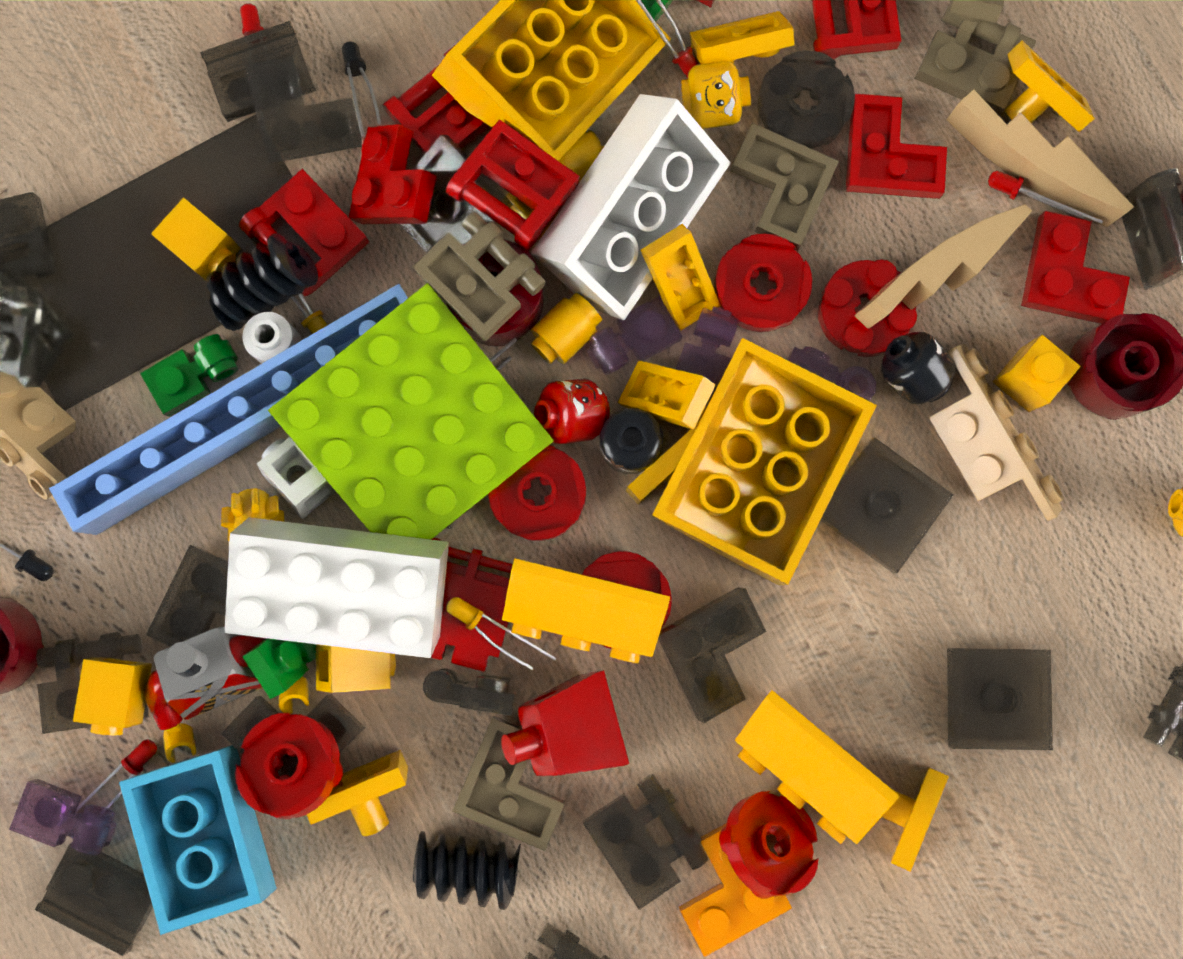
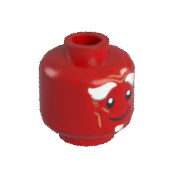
(572, 410)

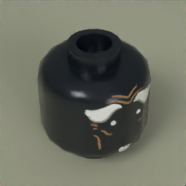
(918, 367)
(631, 440)

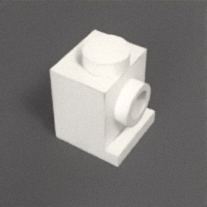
(277, 466)

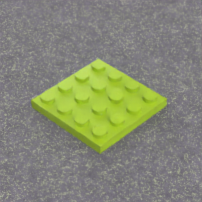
(411, 421)

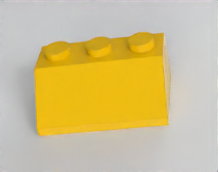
(584, 610)
(814, 770)

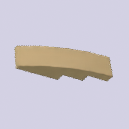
(1053, 172)
(949, 263)

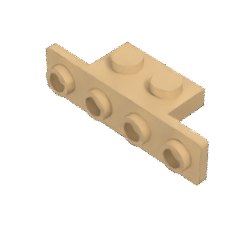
(29, 427)
(986, 441)

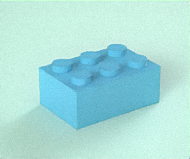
(197, 840)

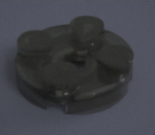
(826, 83)

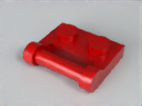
(870, 27)
(442, 118)
(520, 170)
(314, 219)

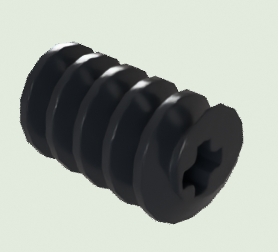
(259, 281)
(465, 871)

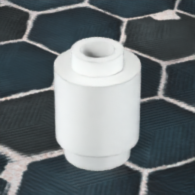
(268, 335)

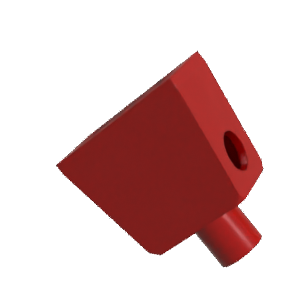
(568, 729)

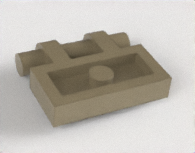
(960, 67)
(468, 285)

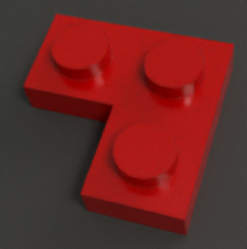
(883, 164)
(383, 187)
(1060, 281)

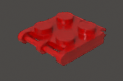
(482, 591)

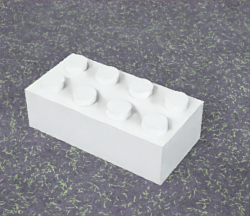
(635, 191)
(335, 587)

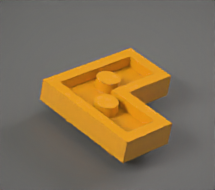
(728, 908)

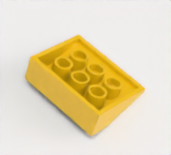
(549, 65)
(764, 462)

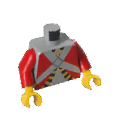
(203, 676)

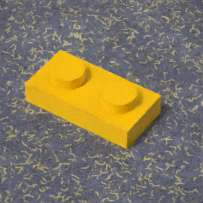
(753, 36)

